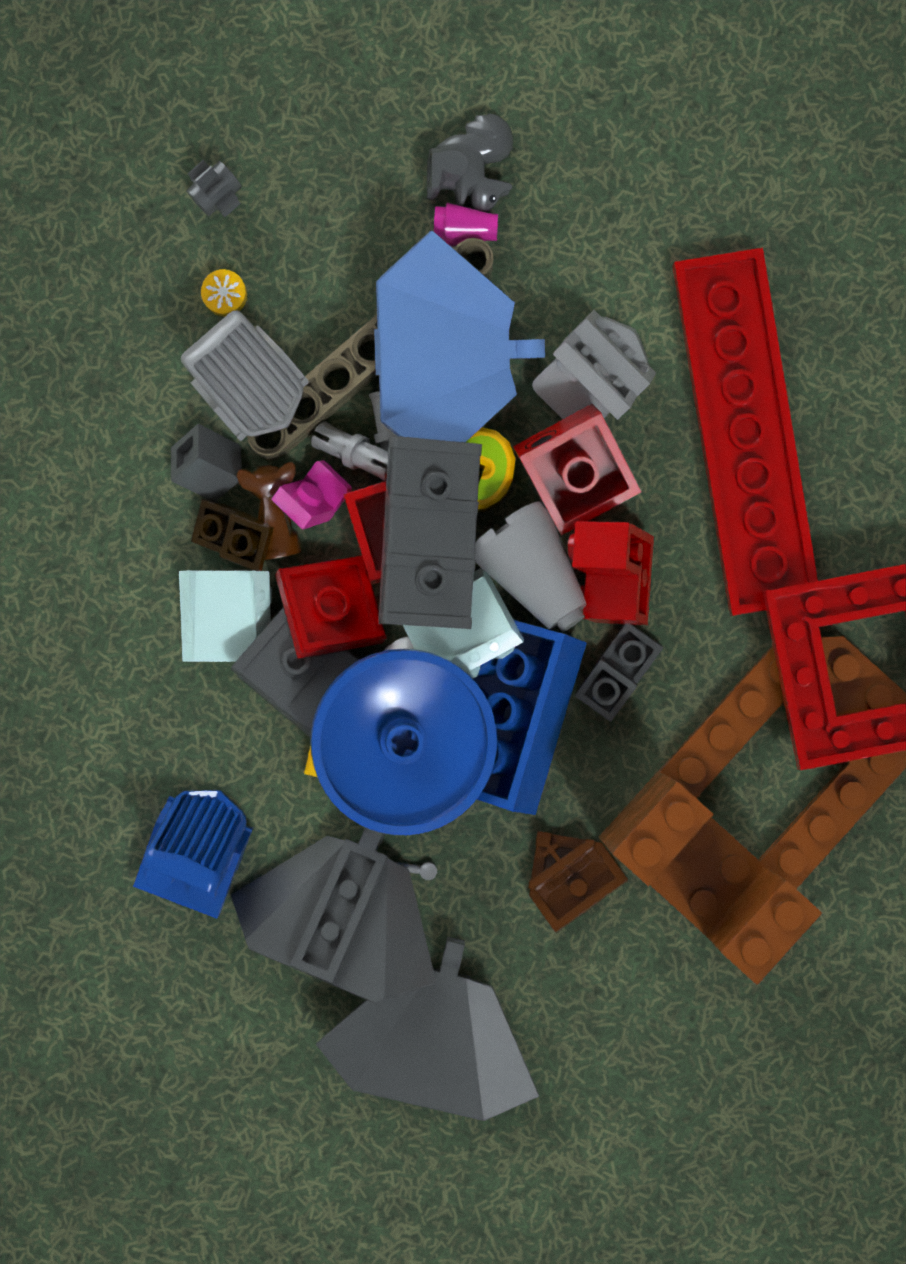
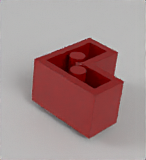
(616, 569)

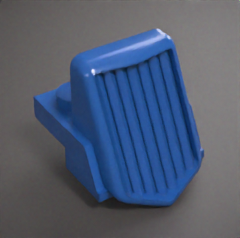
(195, 850)

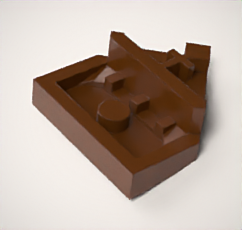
(571, 877)

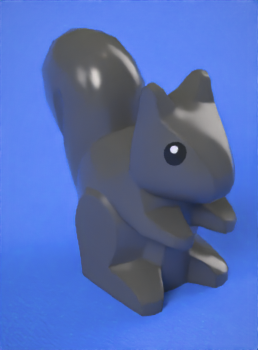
(461, 161)

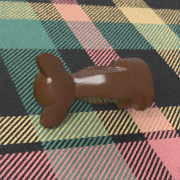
(264, 484)

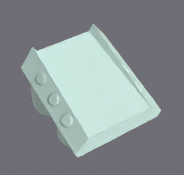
(222, 613)
(491, 634)

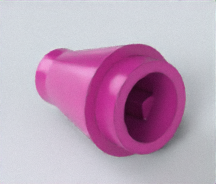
(460, 223)

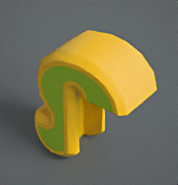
(498, 466)

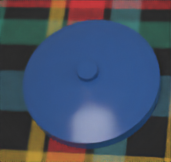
(403, 741)

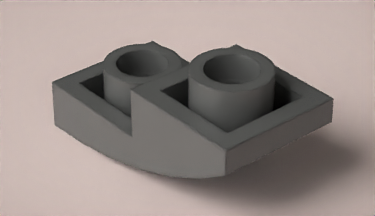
(618, 671)

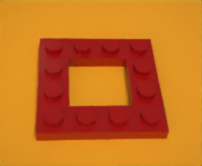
(794, 624)

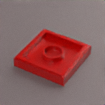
(330, 606)

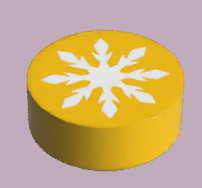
(223, 292)

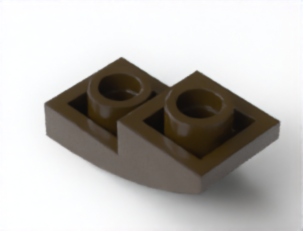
(232, 534)

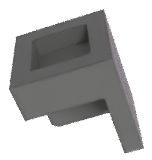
(205, 462)

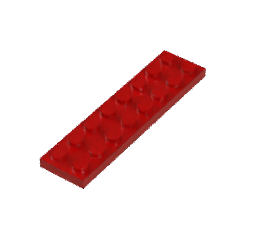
(744, 426)

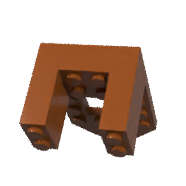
(726, 892)

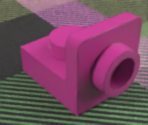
(314, 497)

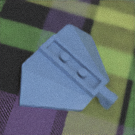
(443, 345)

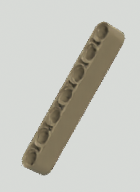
(348, 359)

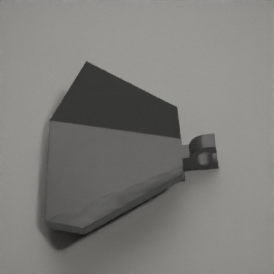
(340, 918)
(434, 1047)

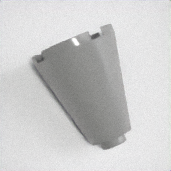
(533, 566)

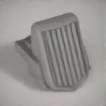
(598, 366)
(245, 377)

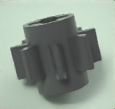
(214, 188)

